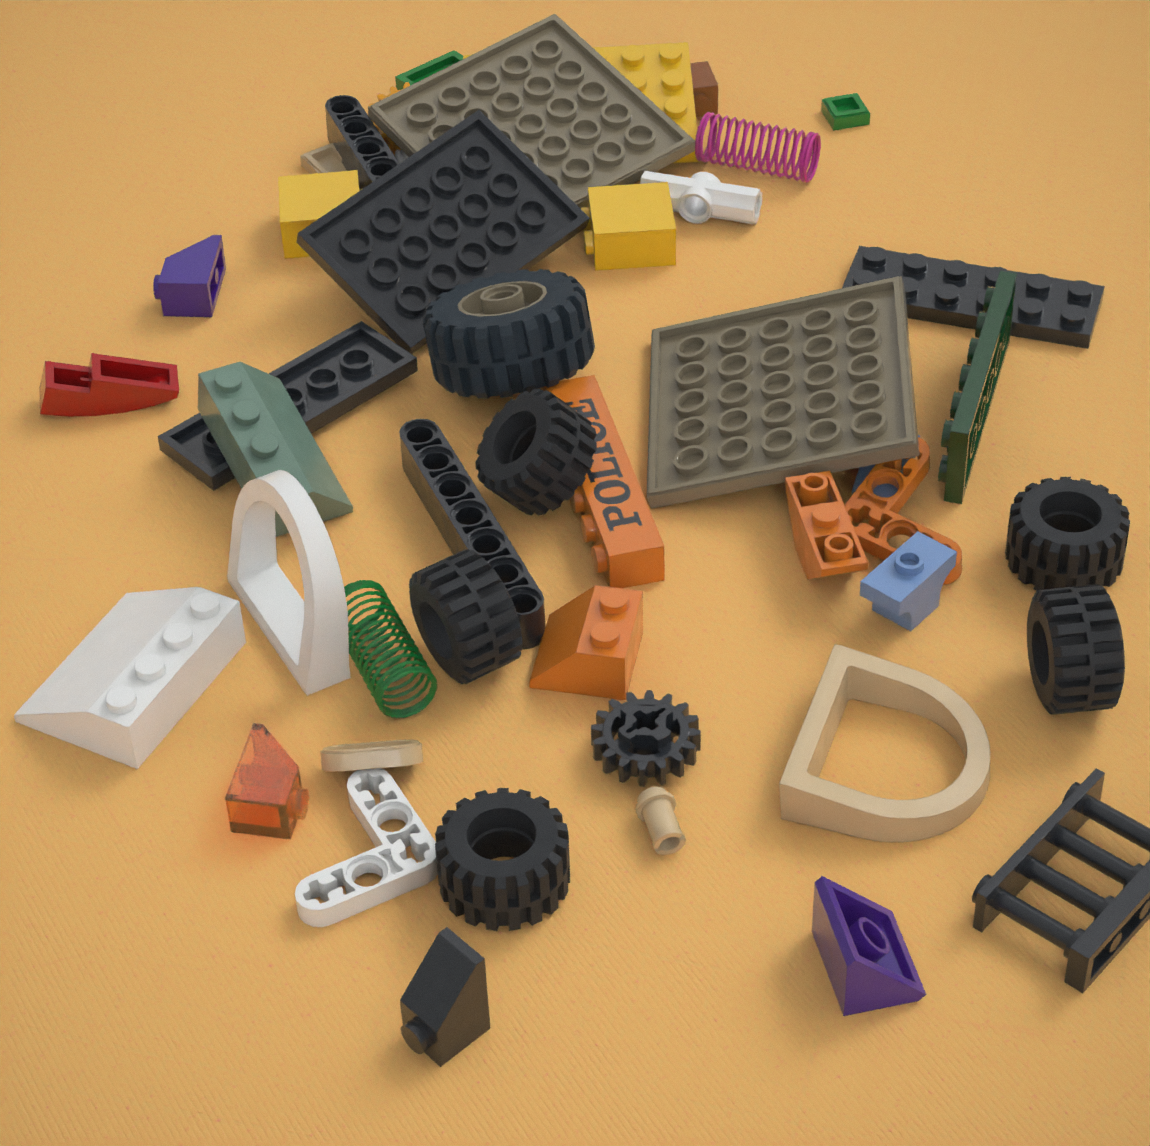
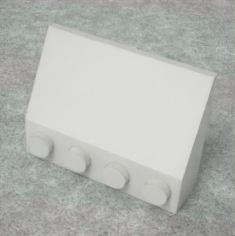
(138, 672)

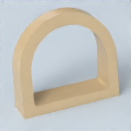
(854, 813)

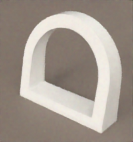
(305, 633)

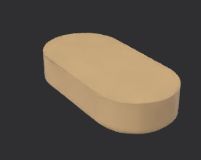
(371, 755)

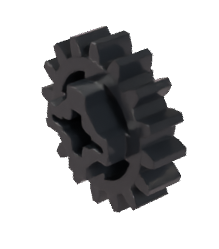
(645, 738)

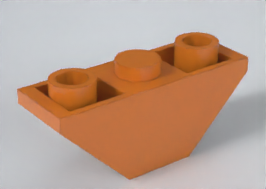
(822, 527)

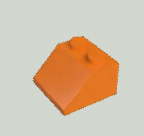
(591, 644)

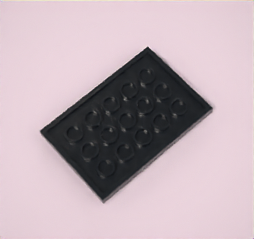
(438, 222)

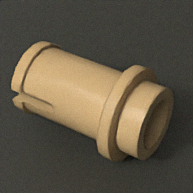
(657, 810)

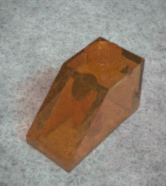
(265, 789)

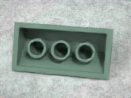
(265, 433)

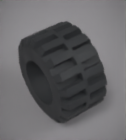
(536, 452)
(1067, 534)
(465, 616)
(1075, 649)
(506, 889)

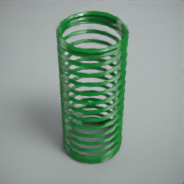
(397, 671)

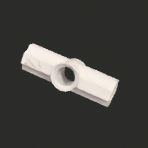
(707, 197)

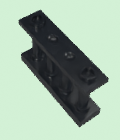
(1114, 918)

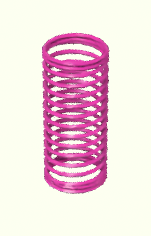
(809, 147)

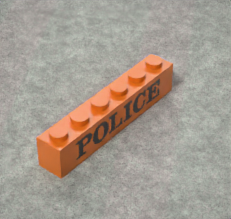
(611, 499)

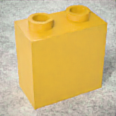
(307, 199)
(630, 226)

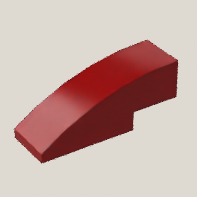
(106, 386)

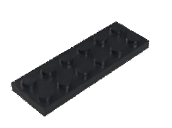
(956, 291)
(321, 385)

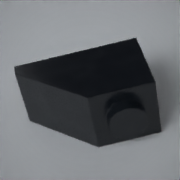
(446, 1000)

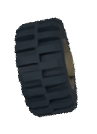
(509, 333)

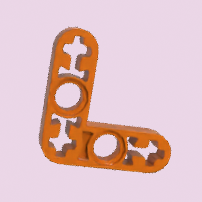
(883, 511)

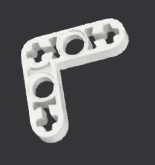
(387, 859)

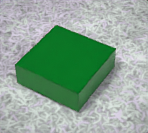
(845, 111)

